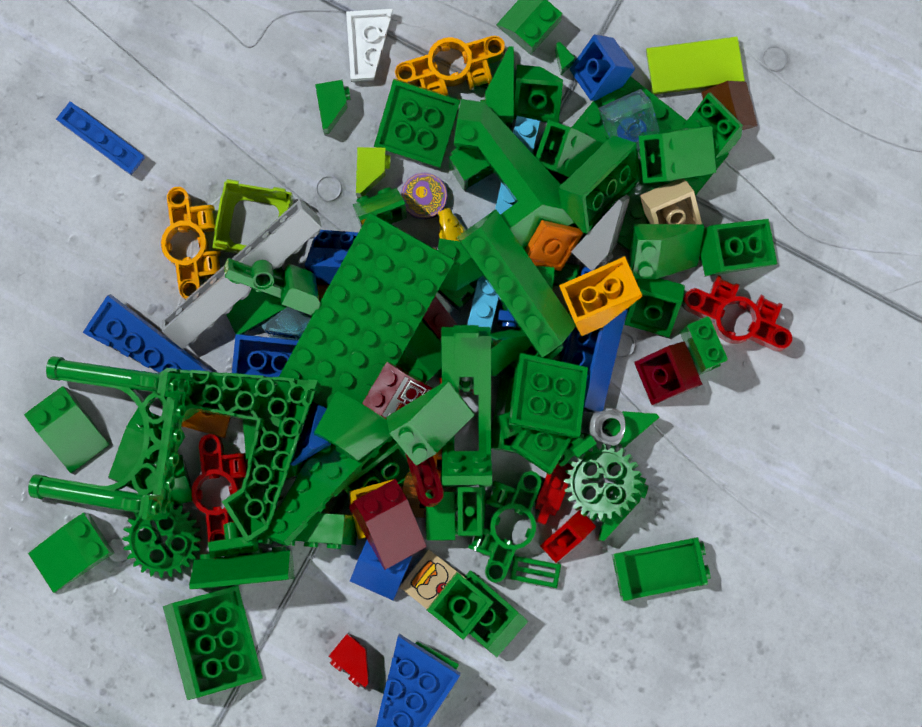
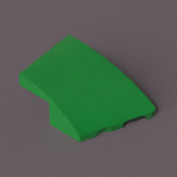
(352, 427)

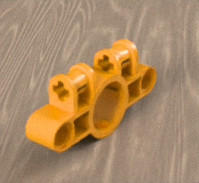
(474, 55)
(182, 219)

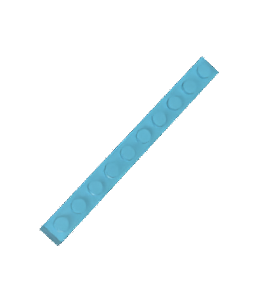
(485, 298)

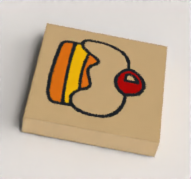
(428, 579)

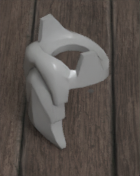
(596, 423)

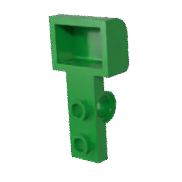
(295, 287)

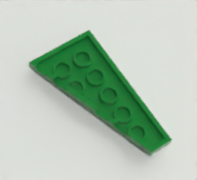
(317, 482)

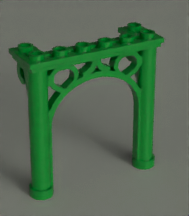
(172, 391)

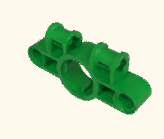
(521, 501)

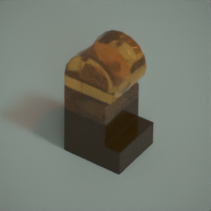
(409, 491)

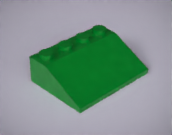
(242, 569)
(212, 642)

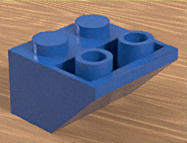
(328, 253)

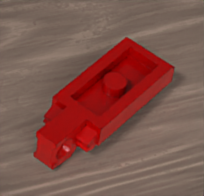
(552, 493)

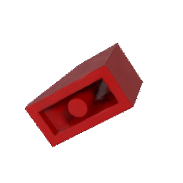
(568, 536)

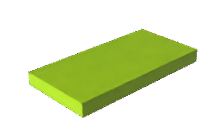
(694, 65)

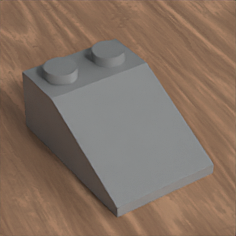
(602, 239)

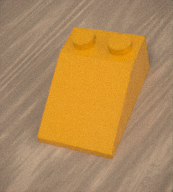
(600, 295)

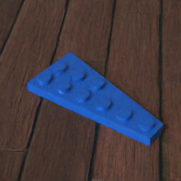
(414, 686)

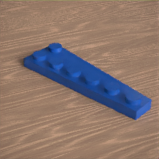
(136, 338)

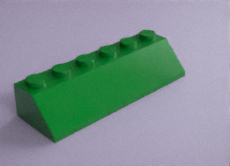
(517, 283)

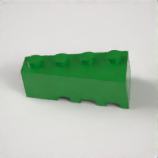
(324, 528)

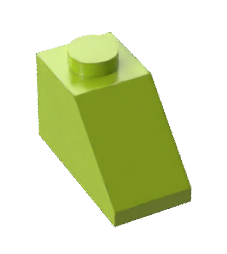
(370, 168)

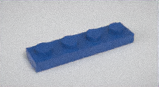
(100, 138)

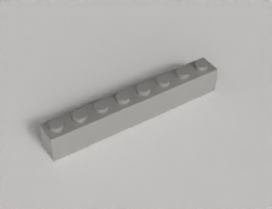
(219, 294)

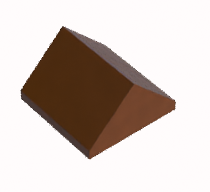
(737, 100)

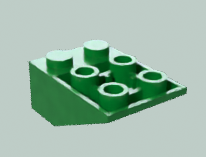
(565, 149)
(677, 153)

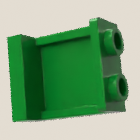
(704, 345)

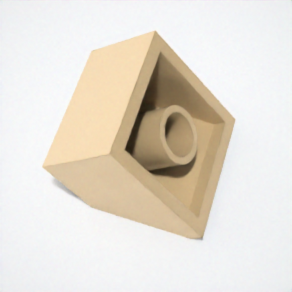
(671, 204)

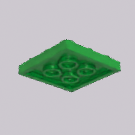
(417, 123)
(548, 395)

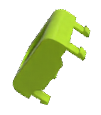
(231, 195)

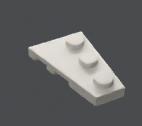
(366, 41)

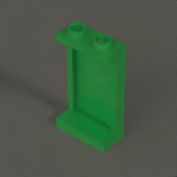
(660, 568)

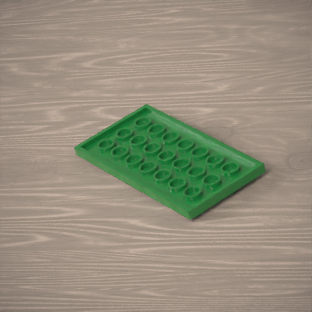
(368, 311)

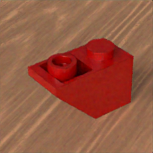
(353, 659)

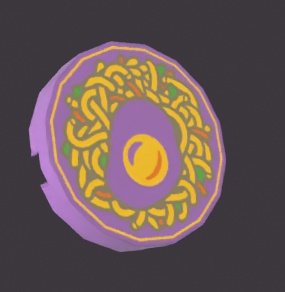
(424, 195)

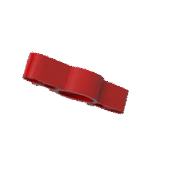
(763, 313)
(213, 466)

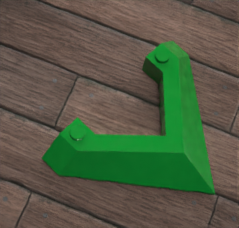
(518, 170)
(280, 412)

